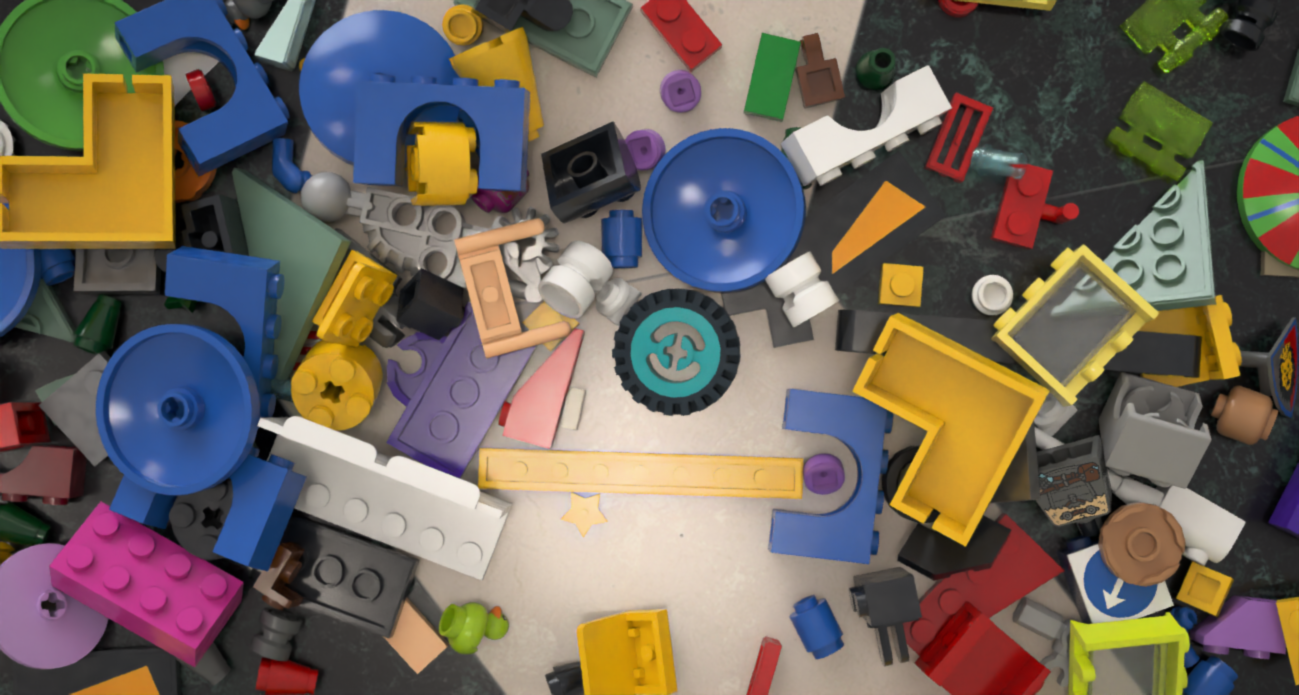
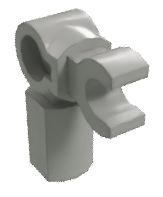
(1050, 626)

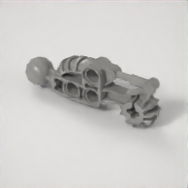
(410, 246)

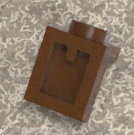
(282, 570)

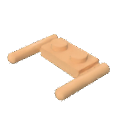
(491, 291)

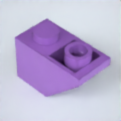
(1245, 625)

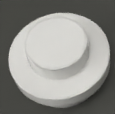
(992, 295)

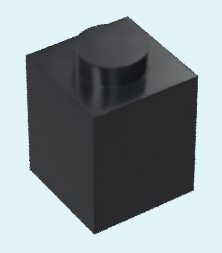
(430, 304)

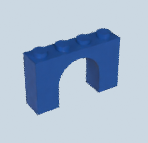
(201, 27)
(389, 107)
(245, 289)
(258, 514)
(847, 531)

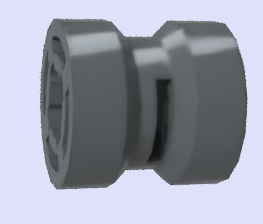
(276, 630)

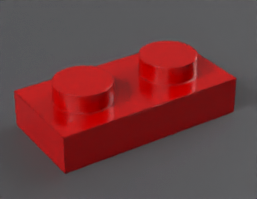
(682, 31)

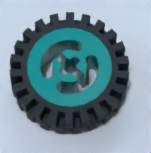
(636, 343)

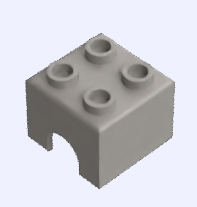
(1152, 431)

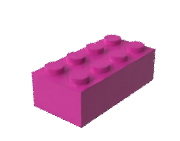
(146, 584)

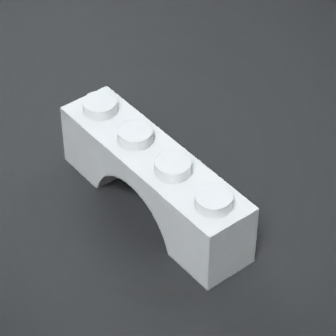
(827, 146)

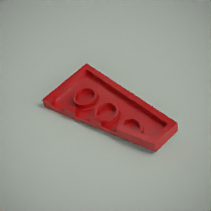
(1015, 573)

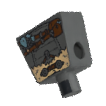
(1075, 485)

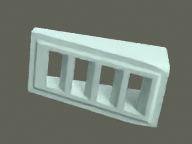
(286, 35)

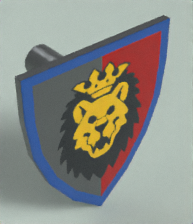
(1278, 369)

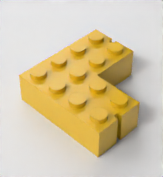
(115, 193)
(972, 418)

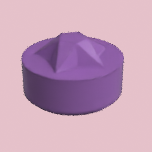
(680, 91)
(646, 148)
(823, 474)

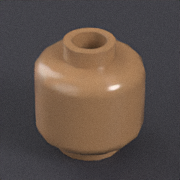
(1244, 415)

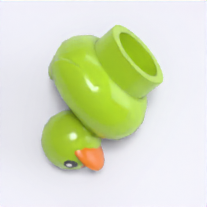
(469, 623)

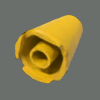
(507, 59)

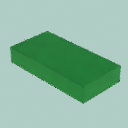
(772, 77)

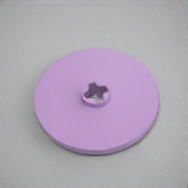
(32, 633)

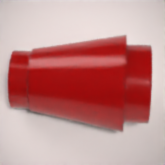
(285, 678)

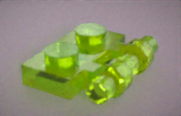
(1157, 19)
(1164, 121)

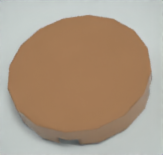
(1141, 544)

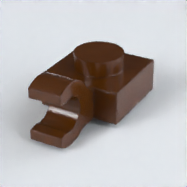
(819, 78)

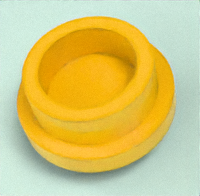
(462, 25)

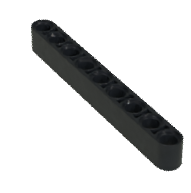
(1147, 353)

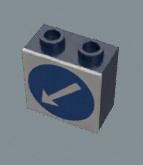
(1101, 594)

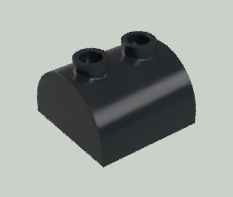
(589, 173)

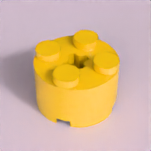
(441, 163)
(336, 384)

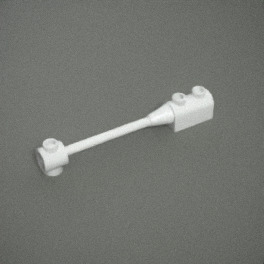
(1205, 526)

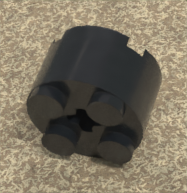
(194, 519)

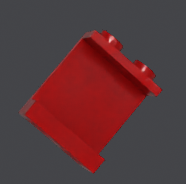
(980, 659)

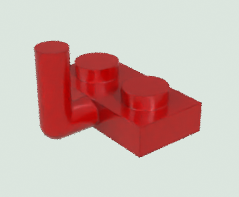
(1024, 206)

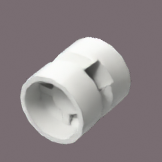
(573, 283)
(801, 289)

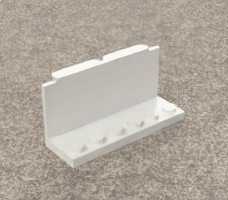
(390, 496)

